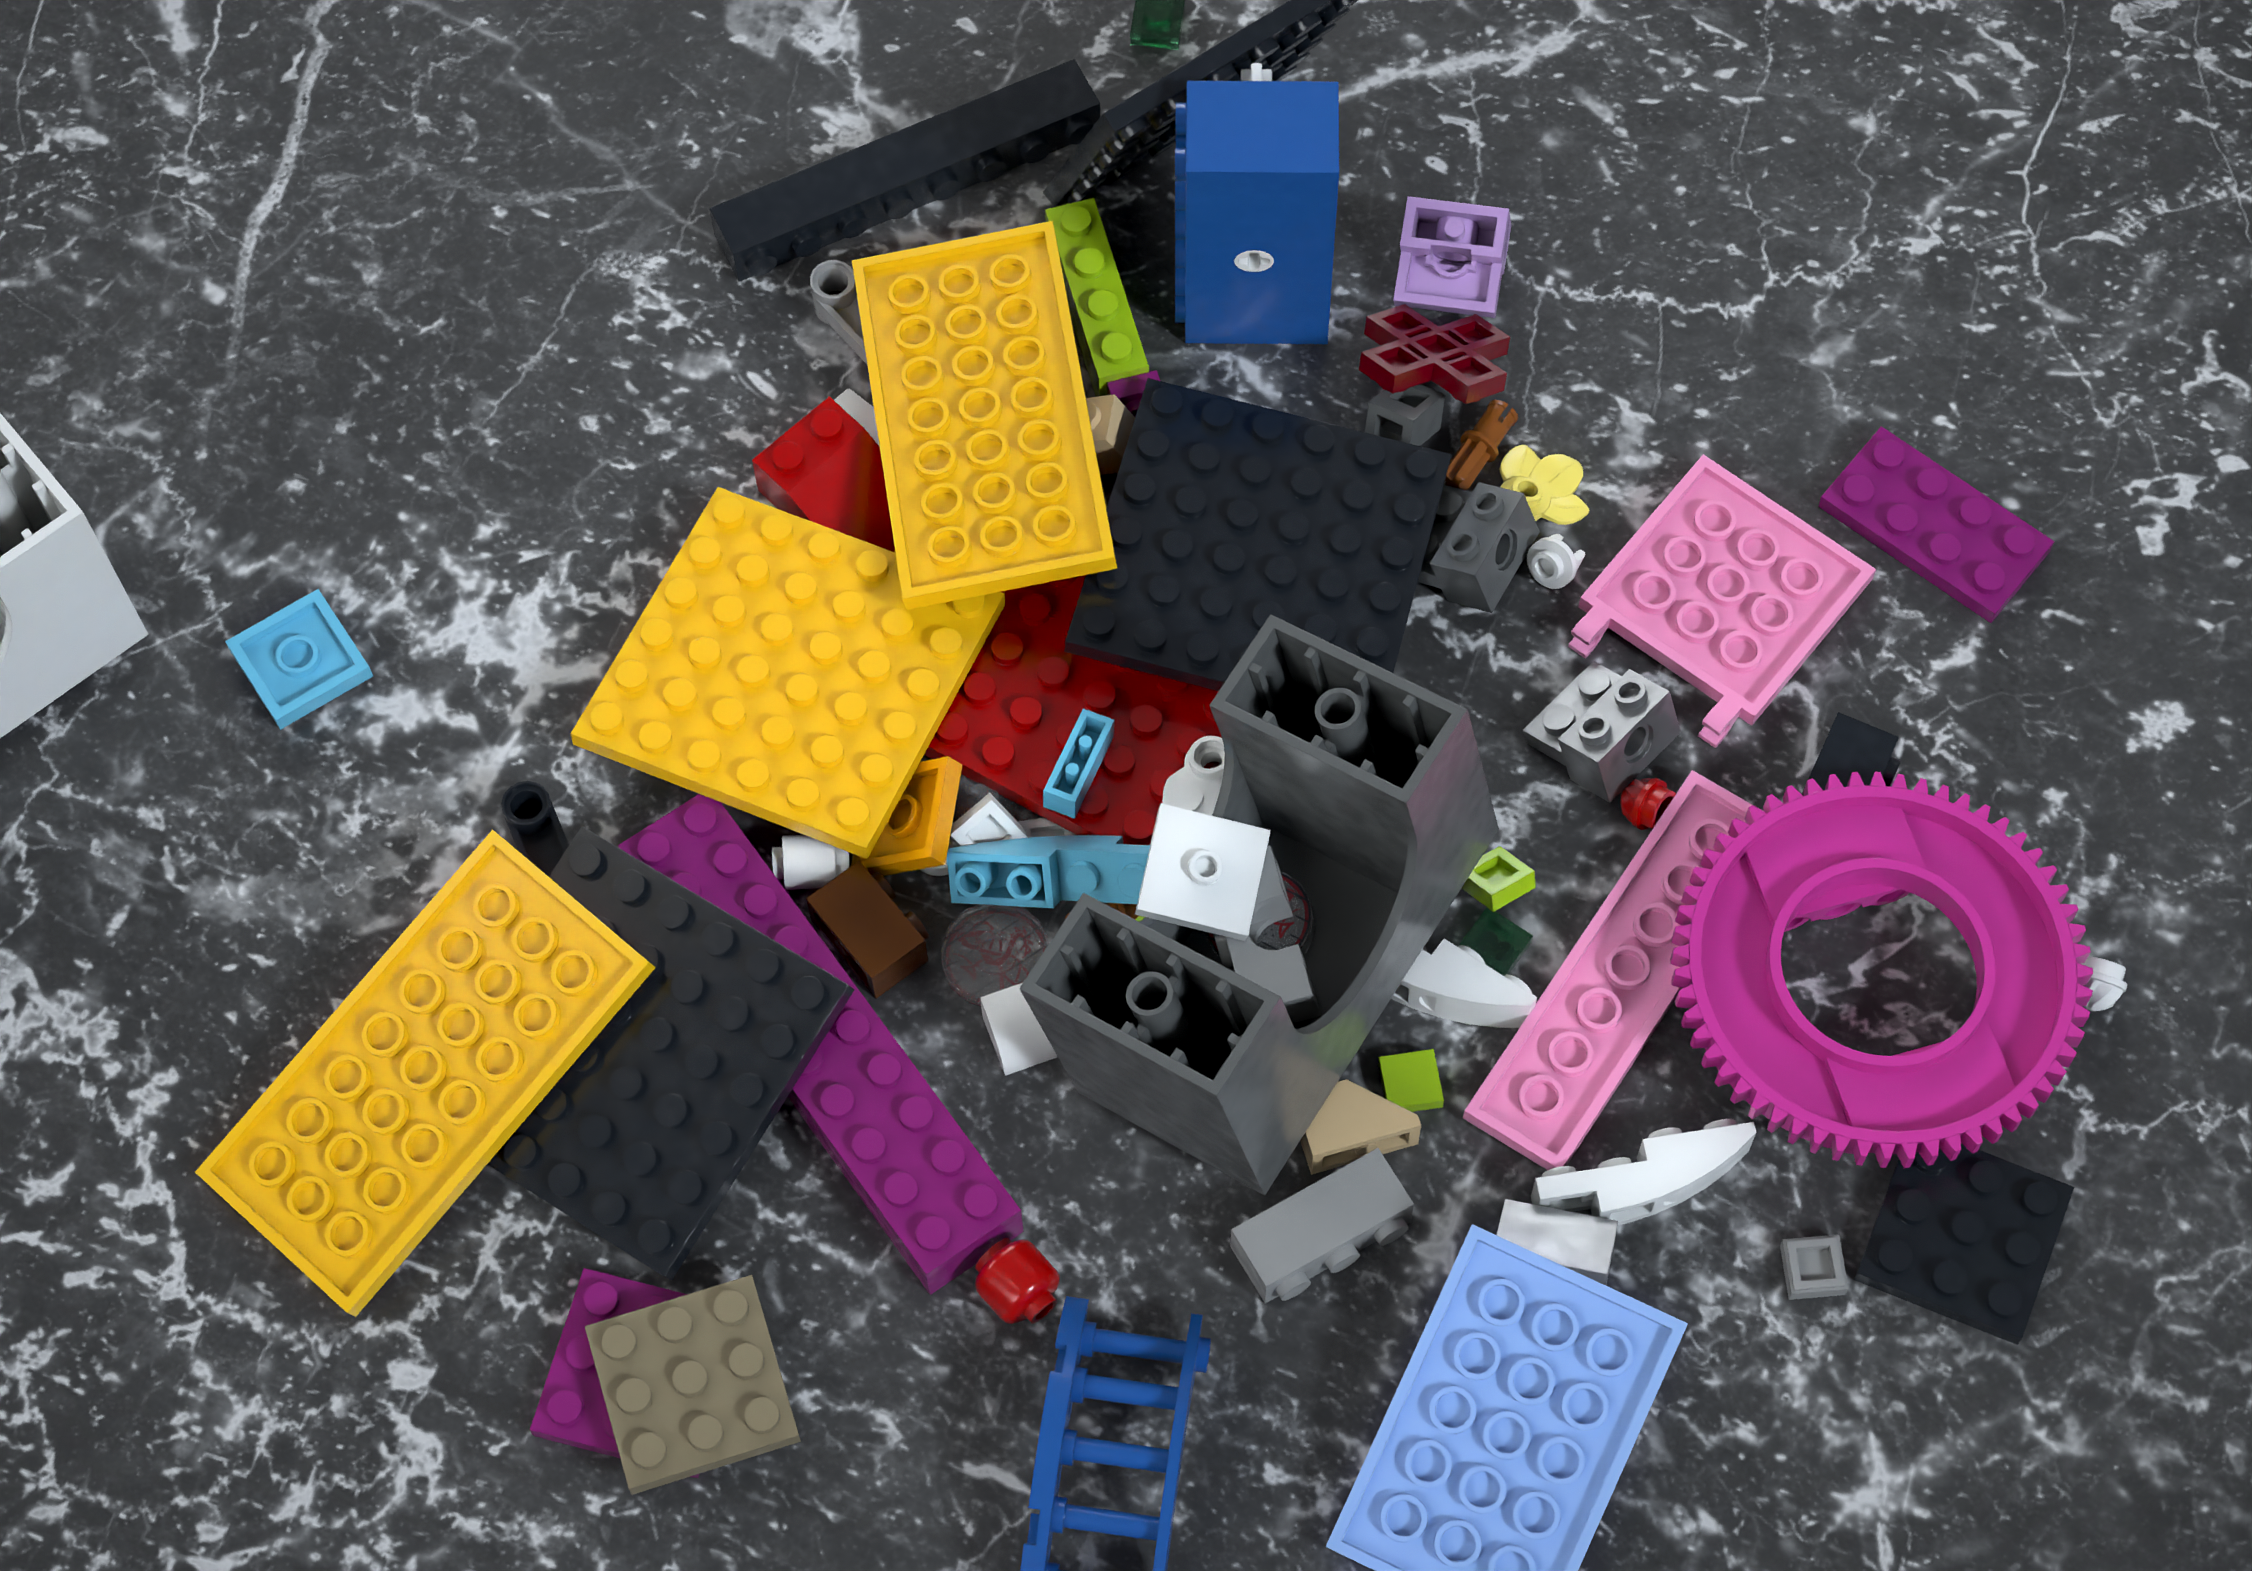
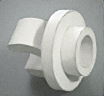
(1553, 562)

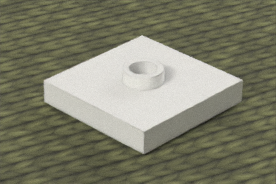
(1203, 872)

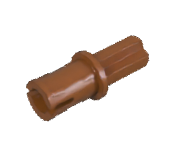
(1480, 445)

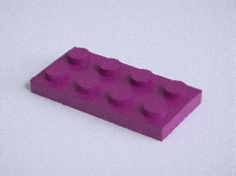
(1936, 524)

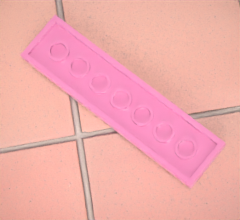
(1605, 992)

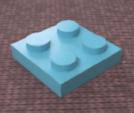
(299, 659)

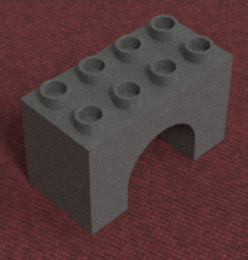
(1380, 822)

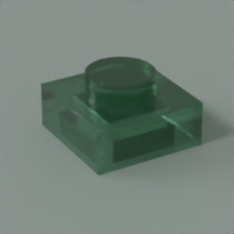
(1157, 23)

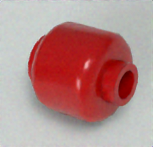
(1017, 1281)

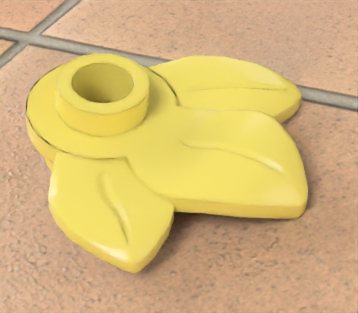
(1545, 483)

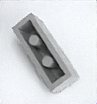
(1322, 1227)

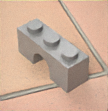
(1276, 970)

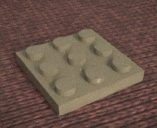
(692, 1384)

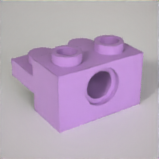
(1452, 256)

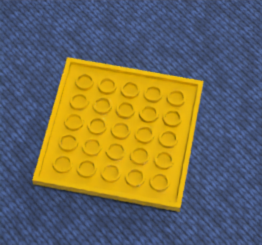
(785, 674)

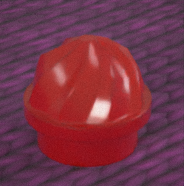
(1645, 801)

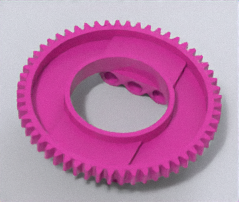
(1868, 848)

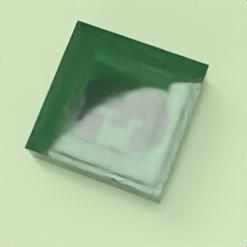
(1497, 941)

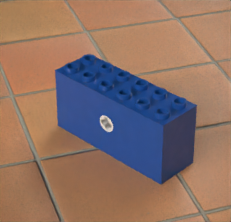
(1256, 209)

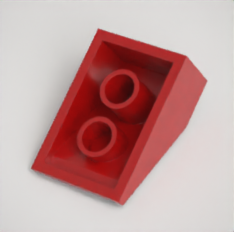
(828, 475)

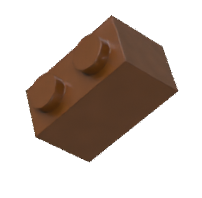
(868, 928)

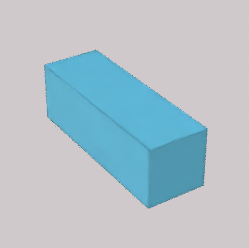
(1078, 763)

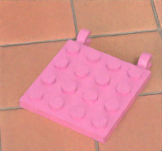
(1723, 593)

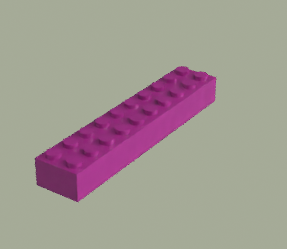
(860, 1085)

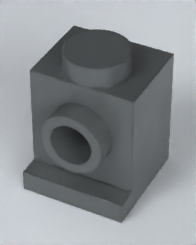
(1406, 415)

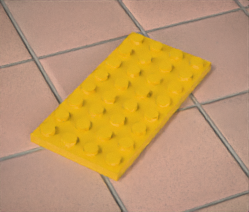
(981, 416)
(424, 1072)

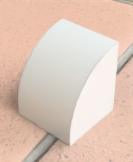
(1015, 1030)

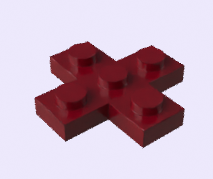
(1448, 354)

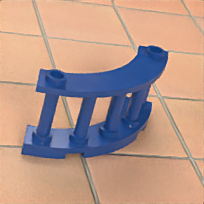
(1062, 1446)

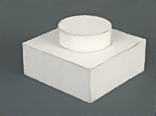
(986, 823)

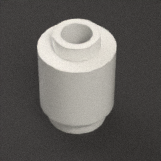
(807, 862)

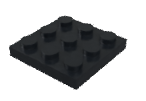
(1966, 1239)

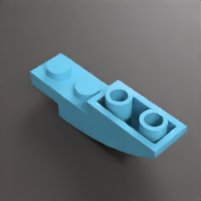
(1046, 871)

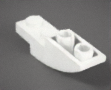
(1464, 990)
(1667, 1172)

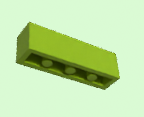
(1096, 296)

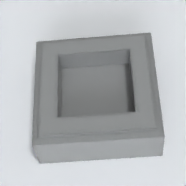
(1814, 1267)

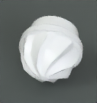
(2105, 982)

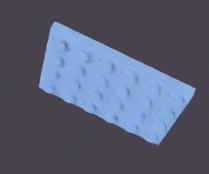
(1507, 1419)

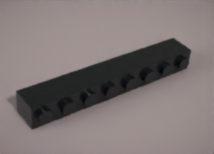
(905, 170)

